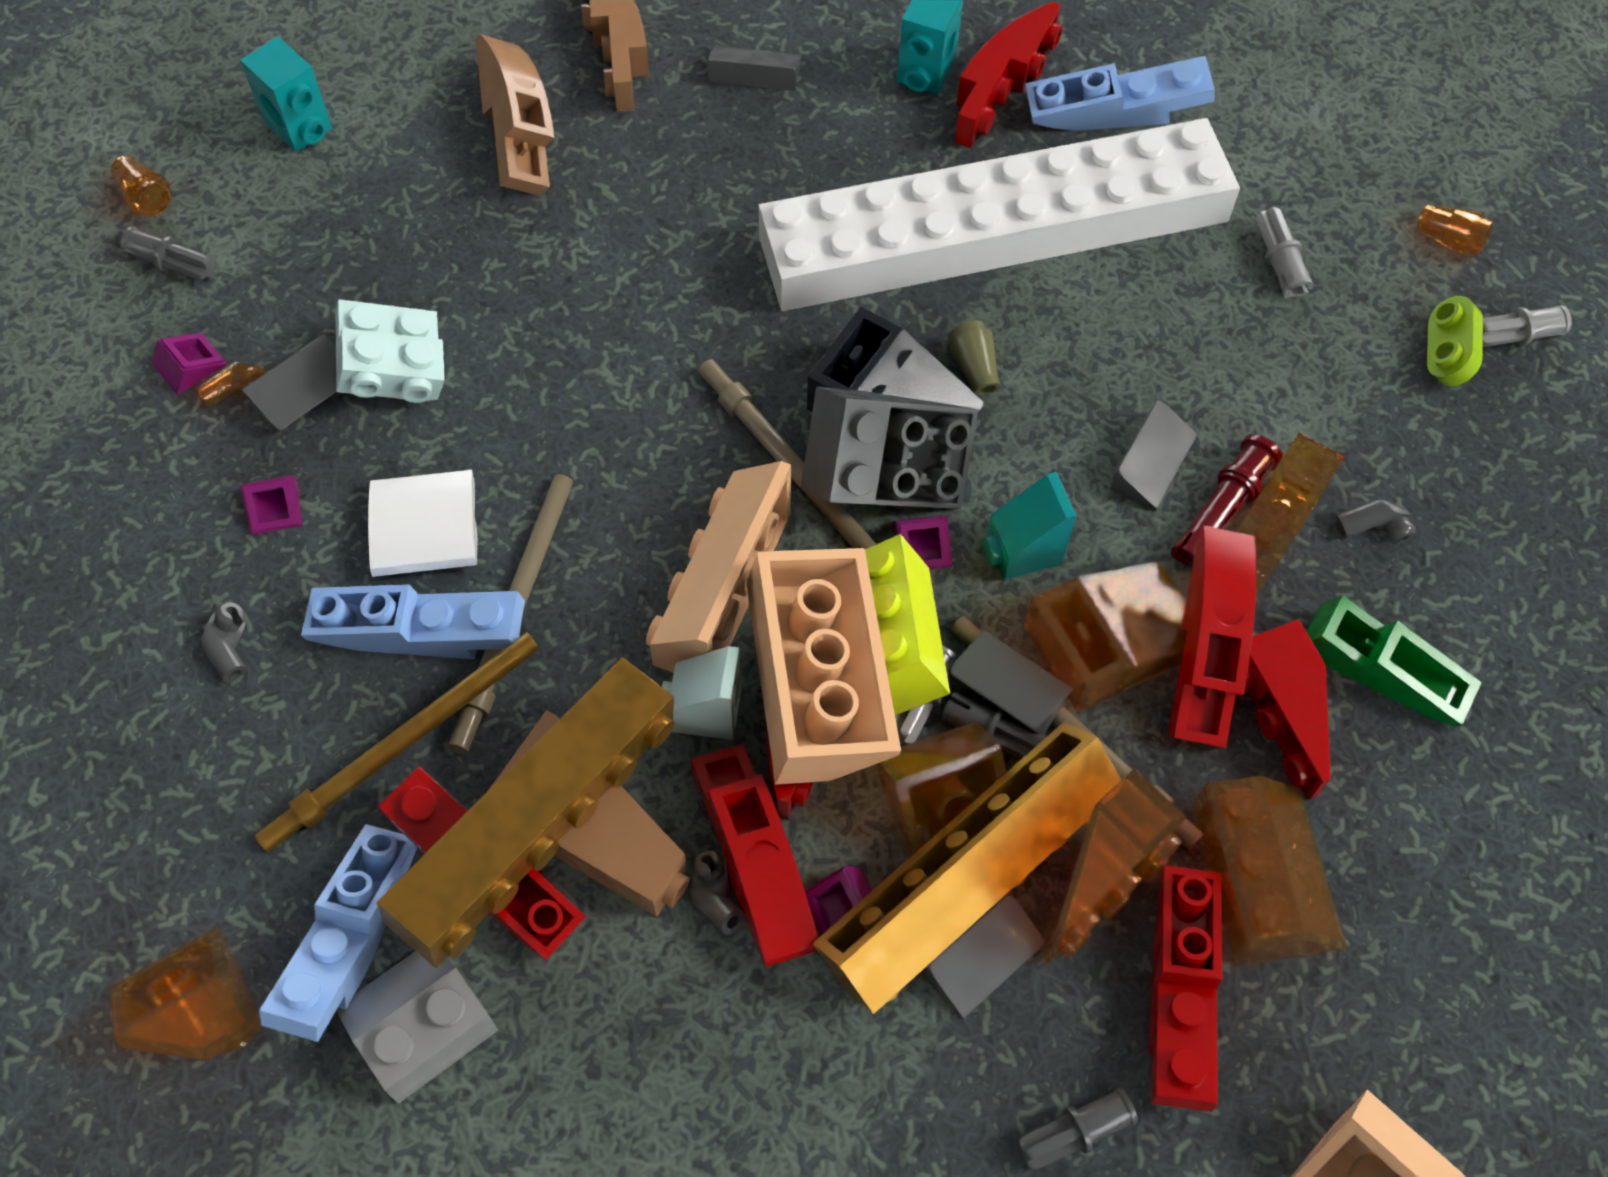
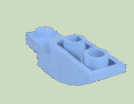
(1107, 100)
(413, 623)
(342, 939)

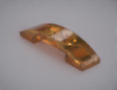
(1288, 502)

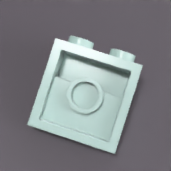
(388, 352)

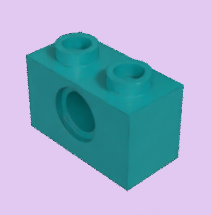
(928, 43)
(286, 94)

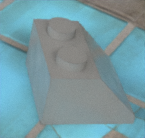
(415, 1023)

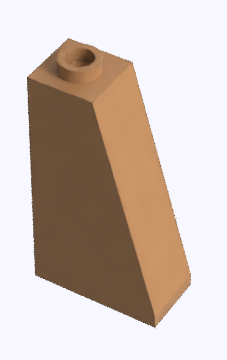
(619, 844)

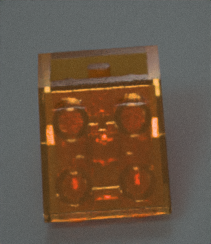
(1109, 630)
(1119, 847)

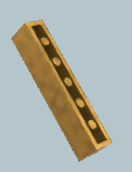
(527, 813)
(967, 866)

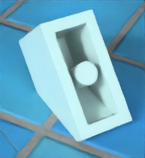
(707, 693)

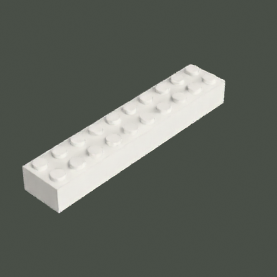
(995, 213)

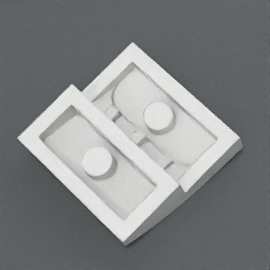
(422, 523)

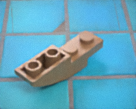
(622, 36)
(520, 114)

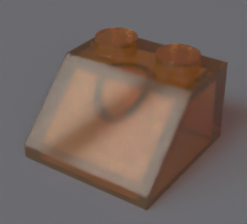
(939, 780)

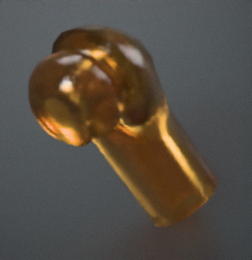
(228, 382)

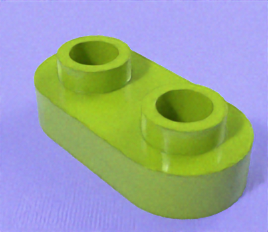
(1455, 341)

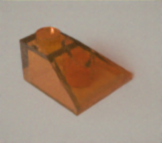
(187, 1003)

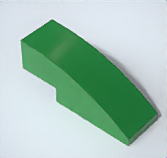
(1392, 661)

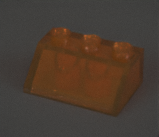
(1269, 870)

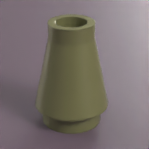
(975, 356)

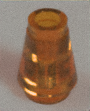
(141, 186)
(1456, 228)

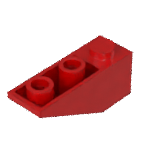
(1291, 698)

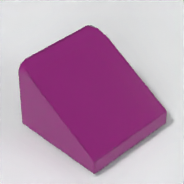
(186, 360)
(272, 504)
(928, 538)
(836, 896)

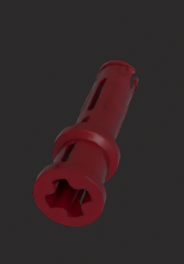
(1237, 485)

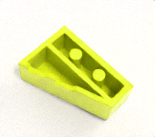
(907, 624)

